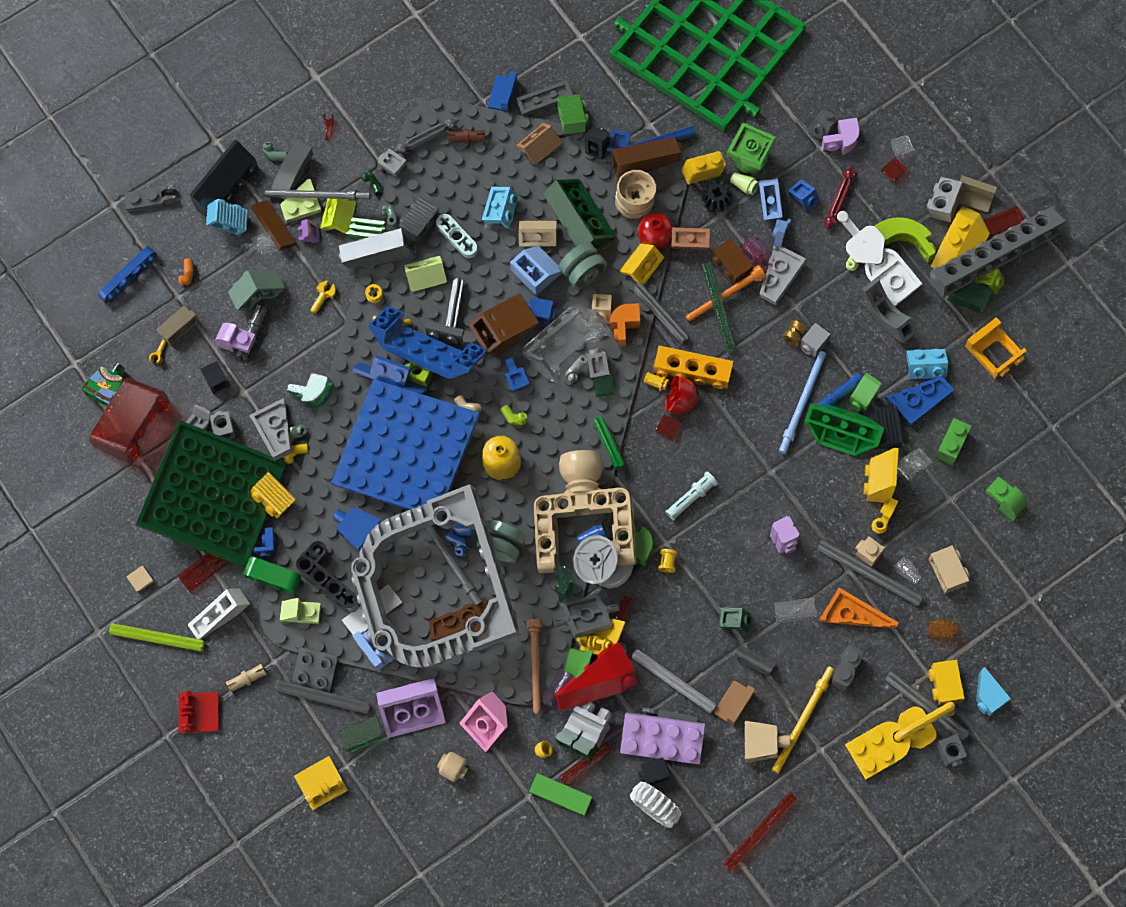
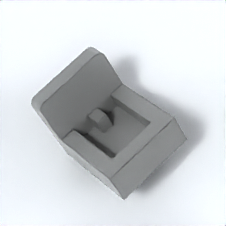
(200, 417)

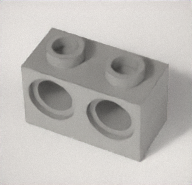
(949, 200)

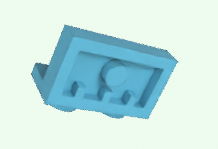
(500, 206)

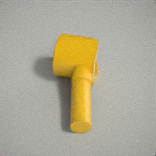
(158, 353)

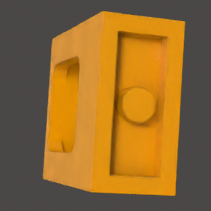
(984, 338)

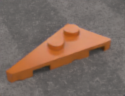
(850, 610)

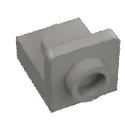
(391, 162)
(597, 363)

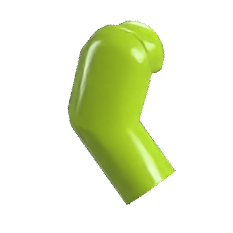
(515, 419)

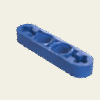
(127, 274)

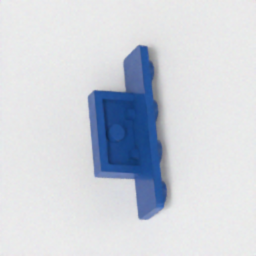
(389, 372)

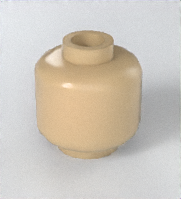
(452, 766)

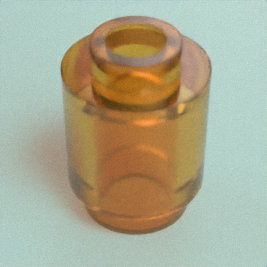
(942, 628)

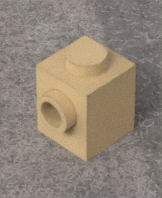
(869, 551)

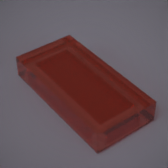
(1003, 221)

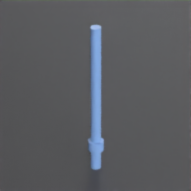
(789, 433)

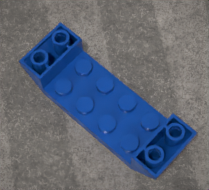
(422, 349)

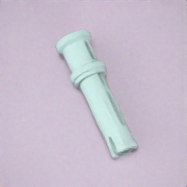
(698, 490)

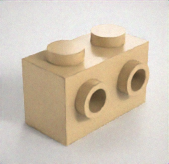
(949, 569)

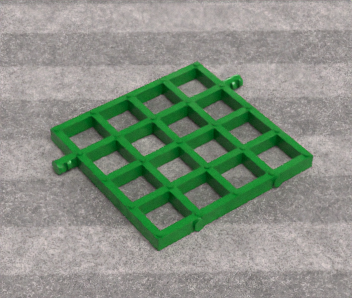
(707, 41)

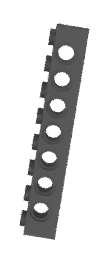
(996, 252)

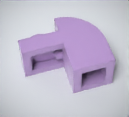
(845, 139)
(232, 338)

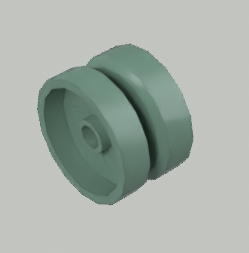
(582, 265)
(505, 540)

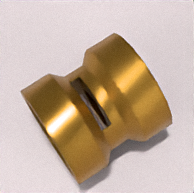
(795, 333)

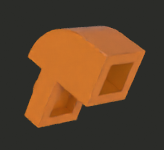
(622, 318)

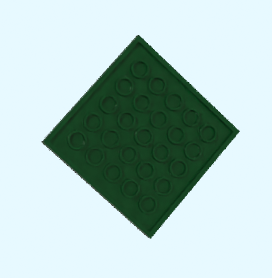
(205, 494)

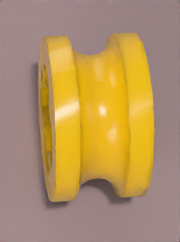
(374, 287)

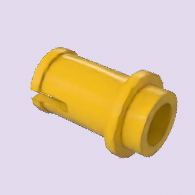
(656, 381)

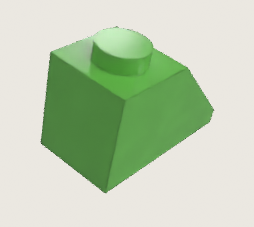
(865, 393)

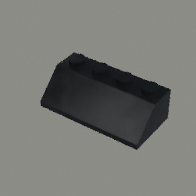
(225, 177)

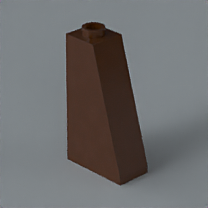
(646, 156)

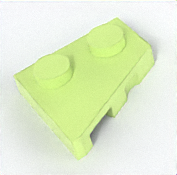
(300, 207)

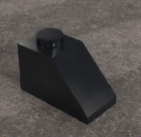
(597, 142)

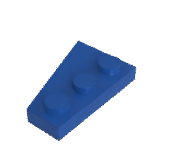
(921, 399)

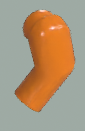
(188, 272)

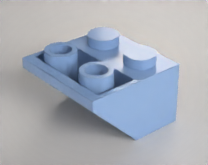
(535, 269)

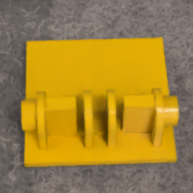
(600, 641)
(320, 783)

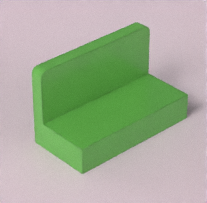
(577, 661)

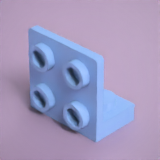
(377, 657)

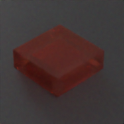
(894, 170)
(668, 427)

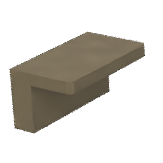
(976, 194)
(177, 325)

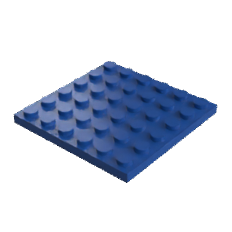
(404, 447)

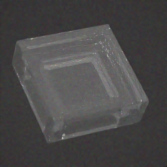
(902, 146)

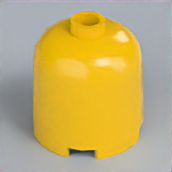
(501, 463)

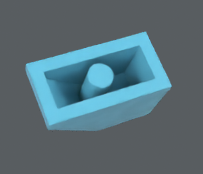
(990, 694)

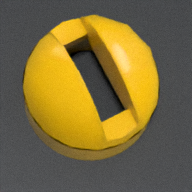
(543, 749)

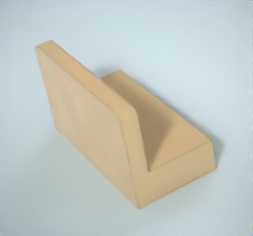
(537, 233)

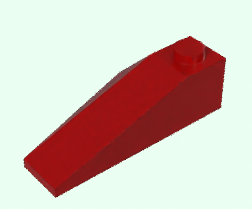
(603, 678)

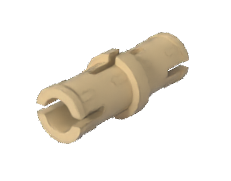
(246, 678)

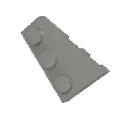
(273, 428)

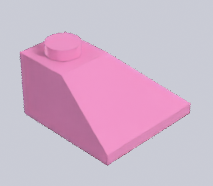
(486, 720)

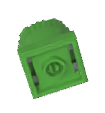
(751, 149)

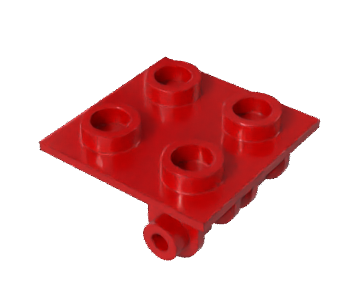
(198, 712)

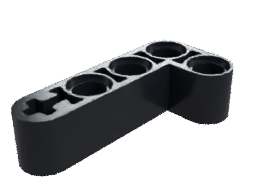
(330, 581)

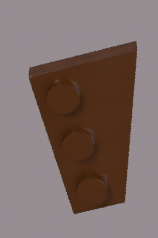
(455, 622)

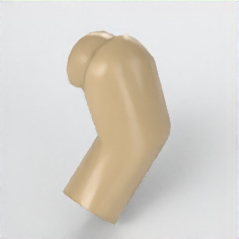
(460, 401)

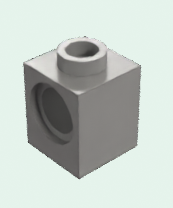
(814, 340)
(220, 417)

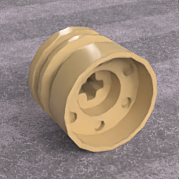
(635, 194)

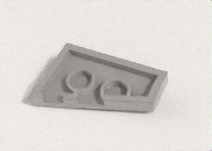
(781, 272)

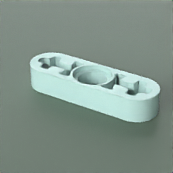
(456, 228)

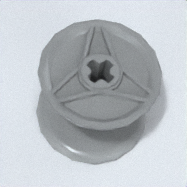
(597, 562)

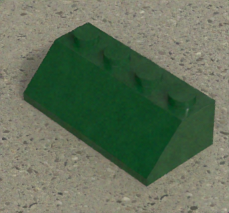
(578, 213)

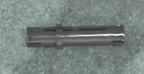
(254, 326)

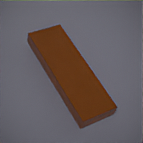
(273, 225)

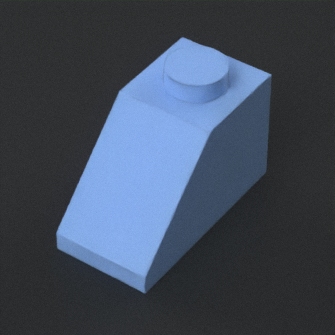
(770, 198)

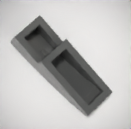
(292, 167)

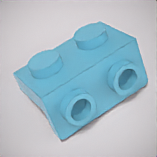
(927, 363)

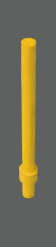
(821, 686)

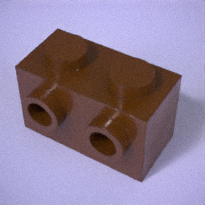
(732, 261)

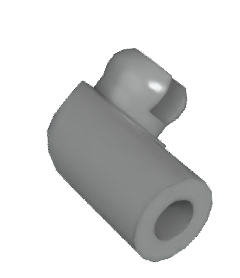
(572, 372)

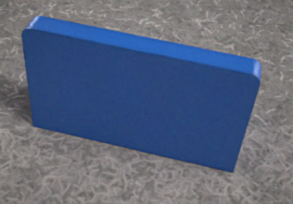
(503, 92)

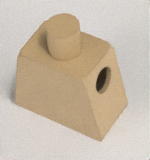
(763, 741)

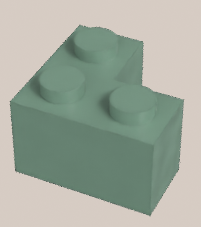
(255, 286)

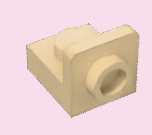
(602, 304)

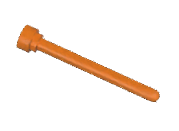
(755, 275)

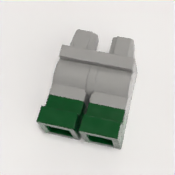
(584, 730)

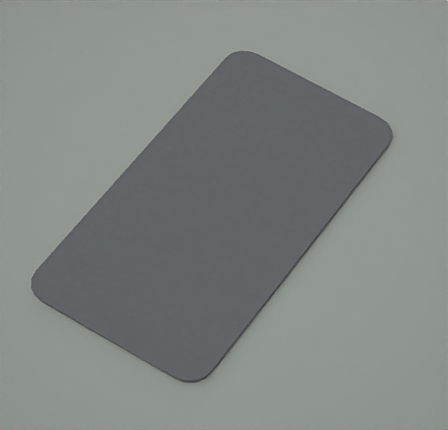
(558, 415)

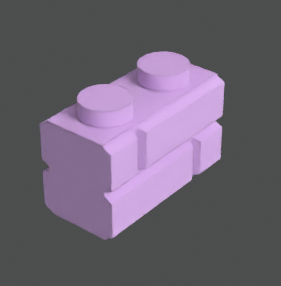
(784, 535)

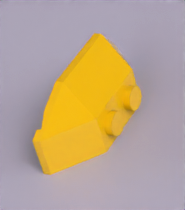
(964, 234)

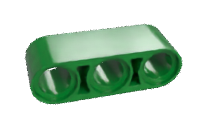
(272, 575)

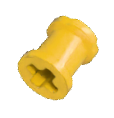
(668, 560)

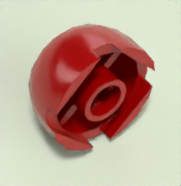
(655, 230)
(682, 396)

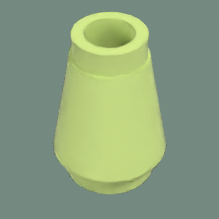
(745, 183)

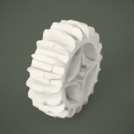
(655, 804)

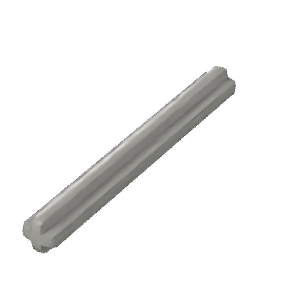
(674, 681)

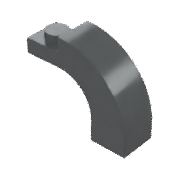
(886, 314)

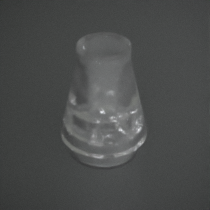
(907, 570)

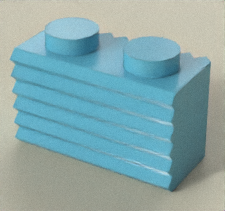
(227, 217)

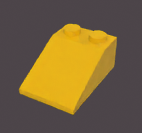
(881, 476)

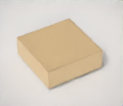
(140, 579)

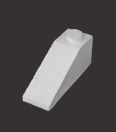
(219, 612)

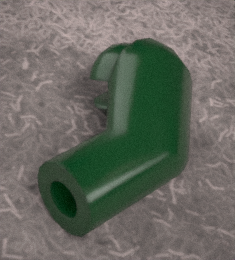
(374, 183)

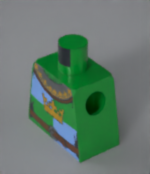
(104, 384)

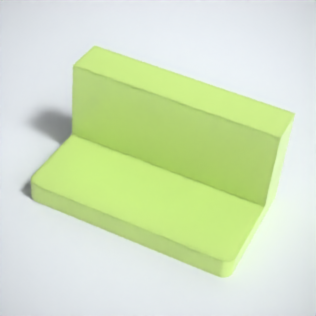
(425, 273)

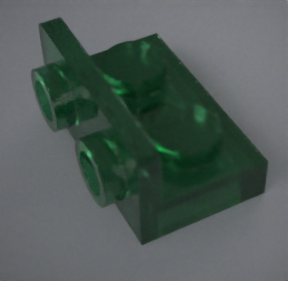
(565, 583)

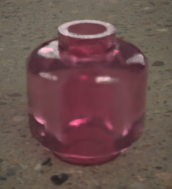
(753, 249)

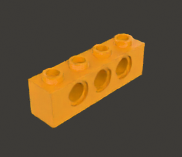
(687, 359)

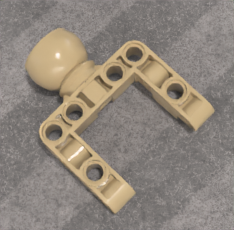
(581, 472)

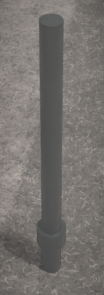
(351, 195)
(468, 587)

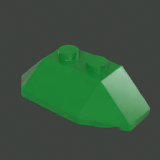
(843, 429)

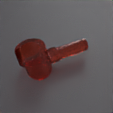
(328, 123)

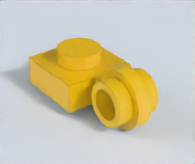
(887, 510)

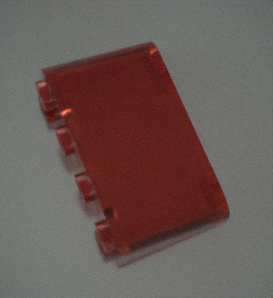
(127, 419)

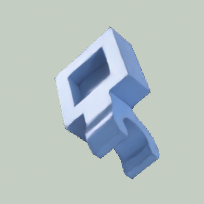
(780, 230)

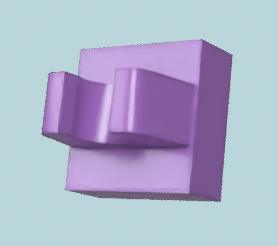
(309, 231)

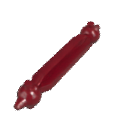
(839, 198)

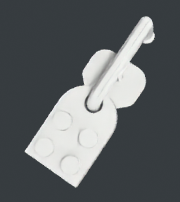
(868, 248)

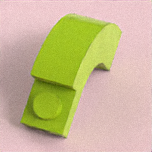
(910, 231)

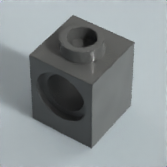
(951, 742)

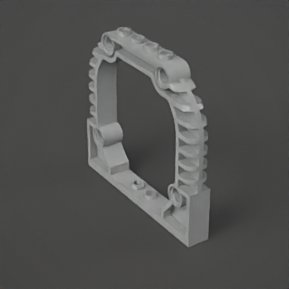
(498, 618)

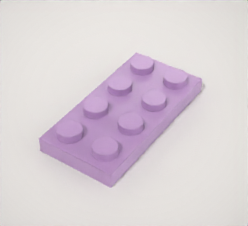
(662, 738)

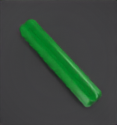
(609, 442)

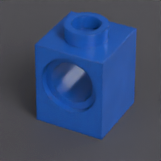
(543, 310)

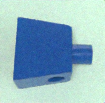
(355, 526)

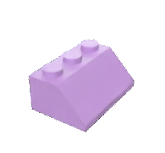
(410, 708)

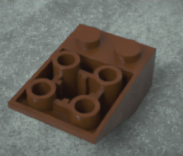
(503, 325)

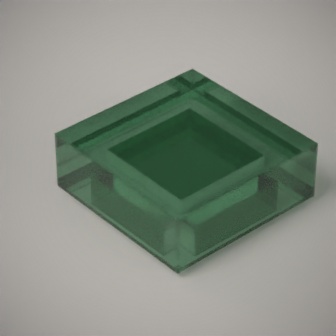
(603, 386)

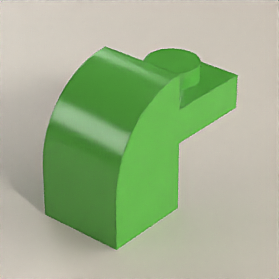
(1011, 499)
(643, 545)

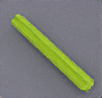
(156, 637)

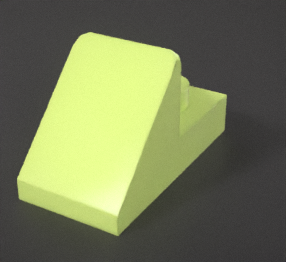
(302, 612)

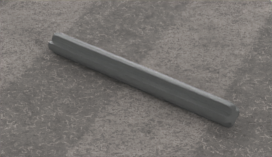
(870, 573)

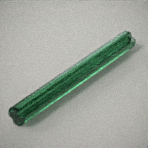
(718, 306)

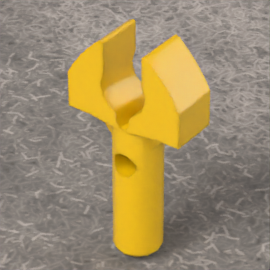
(323, 296)

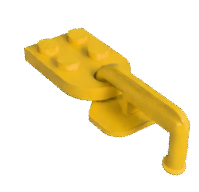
(878, 750)

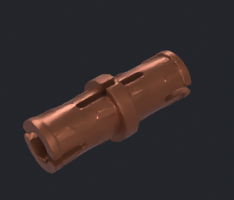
(466, 136)

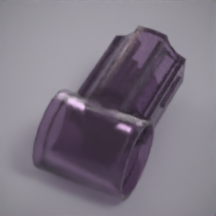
(559, 681)

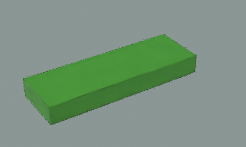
(560, 794)

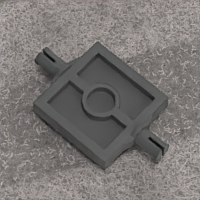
(586, 616)

